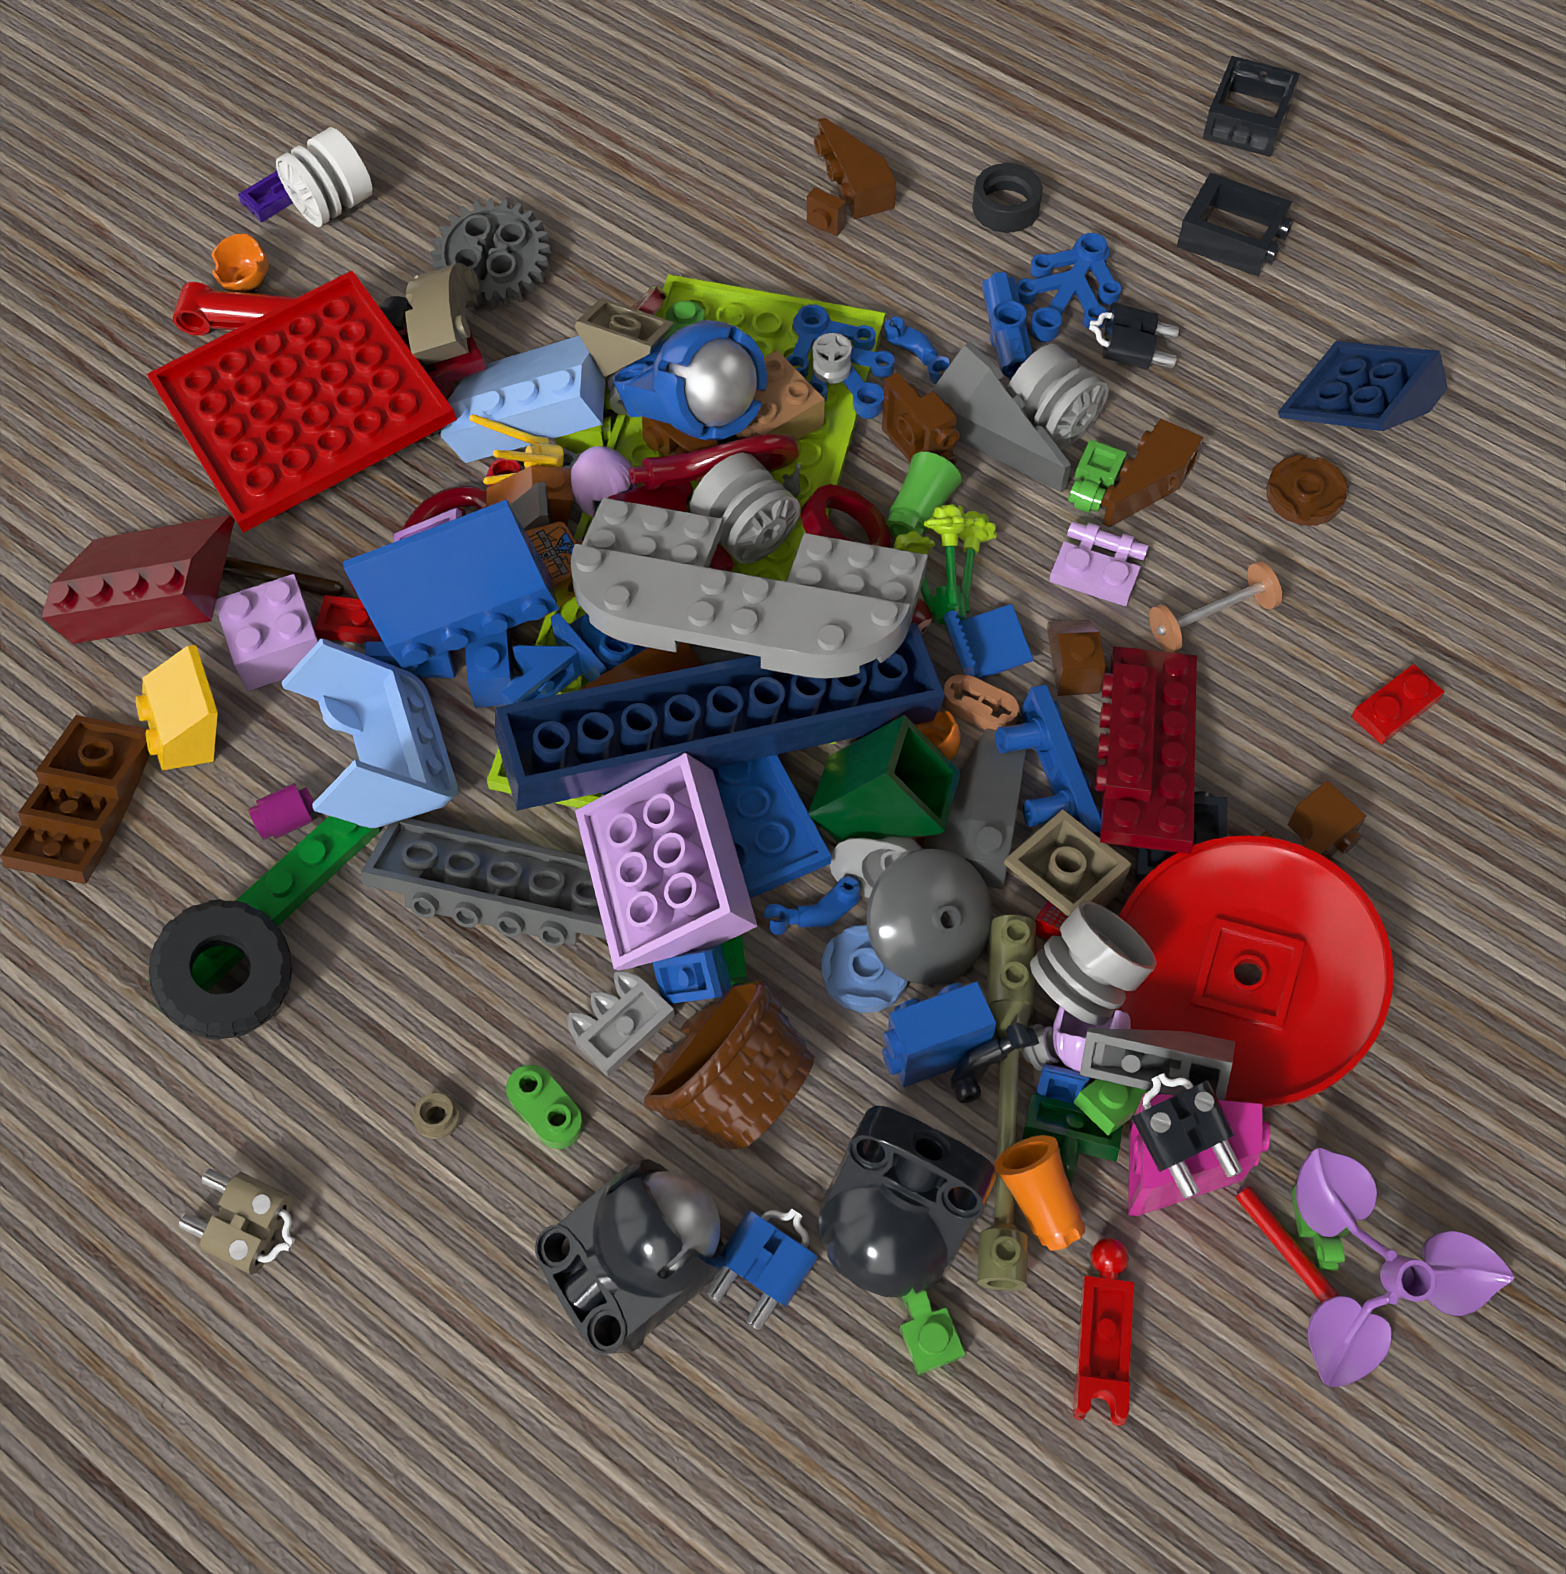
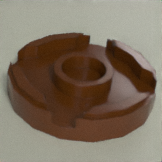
(1306, 490)

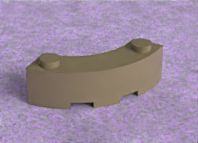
(437, 319)

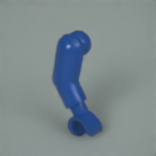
(918, 343)
(822, 914)

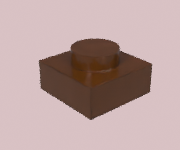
(825, 211)

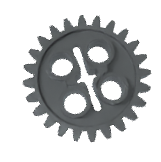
(522, 259)

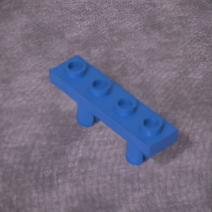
(1057, 753)

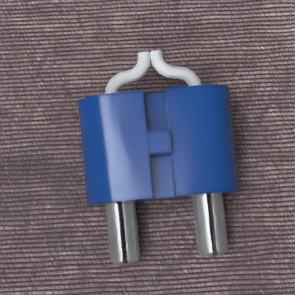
(767, 1261)

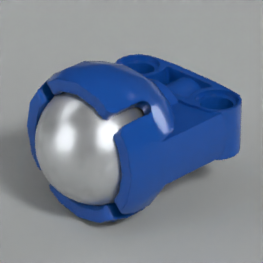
(697, 381)

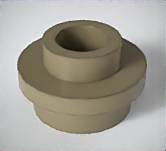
(427, 1106)

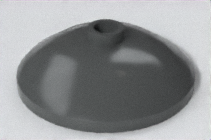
(908, 910)

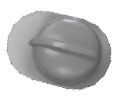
(868, 858)

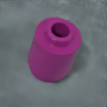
(282, 811)

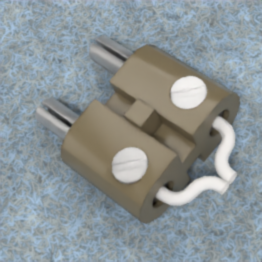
(245, 1222)

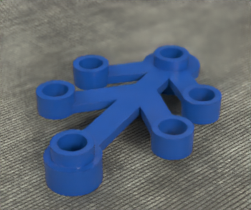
(1088, 253)
(814, 322)

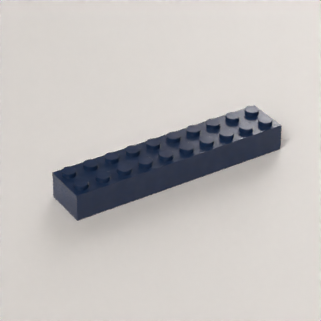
(712, 712)

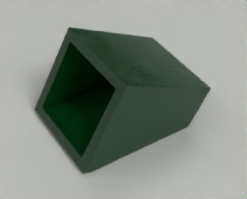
(886, 786)

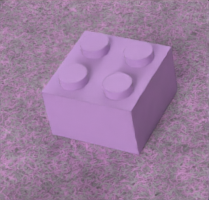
(267, 630)

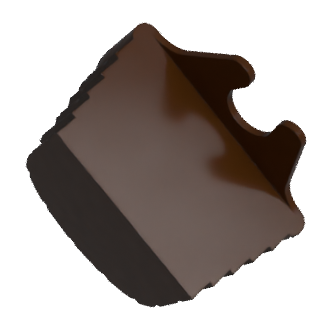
(732, 1068)

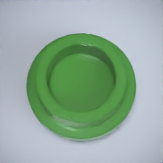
(685, 313)

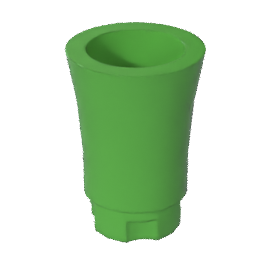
(926, 486)

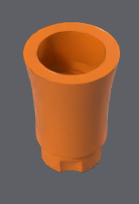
(1042, 1190)

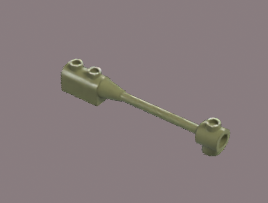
(1011, 1000)

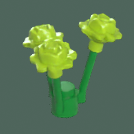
(950, 523)

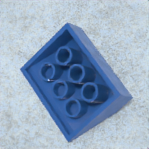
(453, 584)

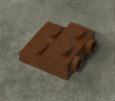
(917, 421)

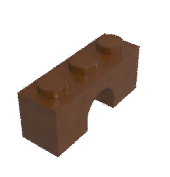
(1326, 821)

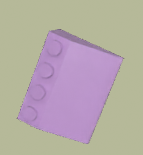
(664, 865)

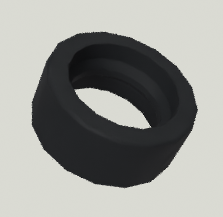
(1005, 217)

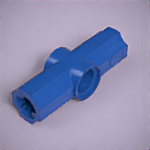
(1007, 322)

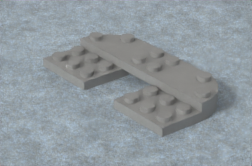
(651, 586)

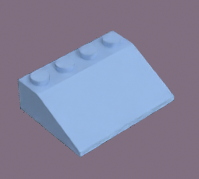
(536, 392)

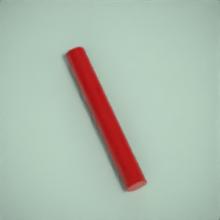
(1286, 1245)

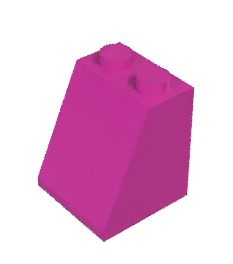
(1155, 1190)

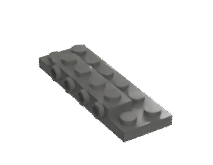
(486, 881)

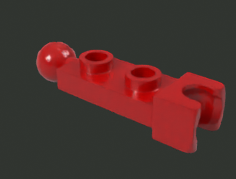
(1105, 1334)

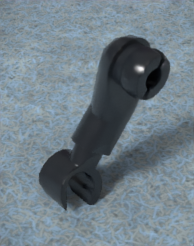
(981, 1057)

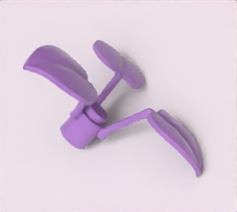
(1454, 1277)

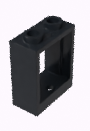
(1245, 128)
(1229, 246)

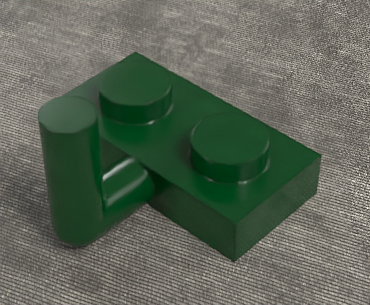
(1072, 1130)

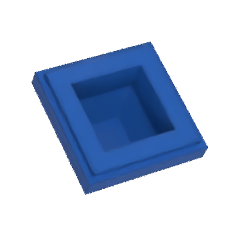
(1060, 1083)

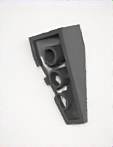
(996, 422)
(984, 810)

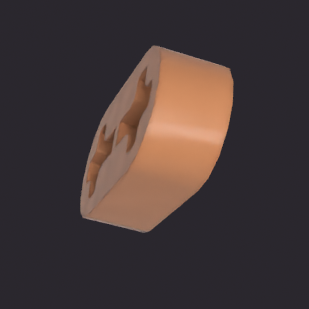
(980, 702)

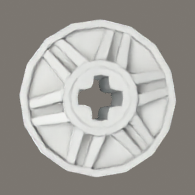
(324, 176)

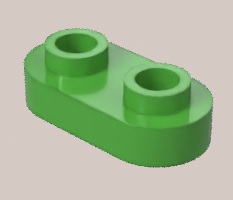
(543, 1104)

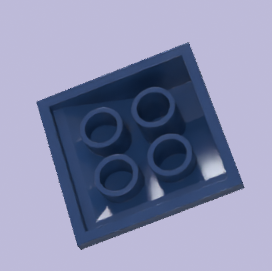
(1368, 386)

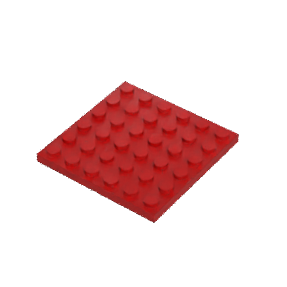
(300, 399)

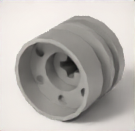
(1059, 394)
(753, 507)
(1092, 963)

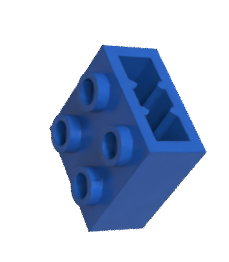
(936, 1032)

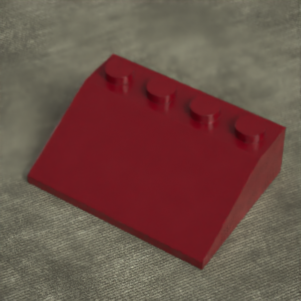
(141, 581)

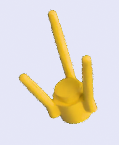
(537, 455)

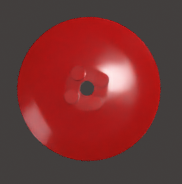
(1305, 930)

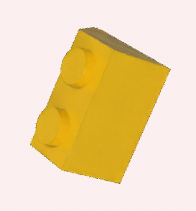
(179, 711)

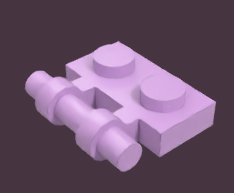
(1094, 572)

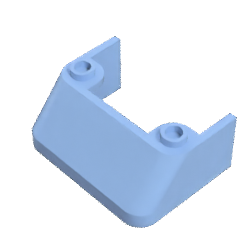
(394, 731)

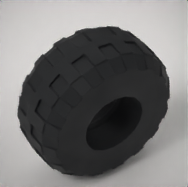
(210, 926)

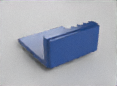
(988, 642)

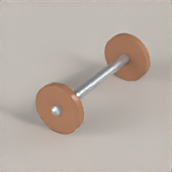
(1262, 585)

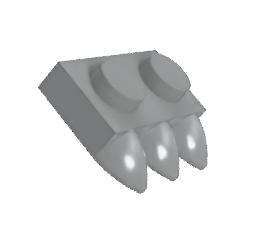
(621, 1024)

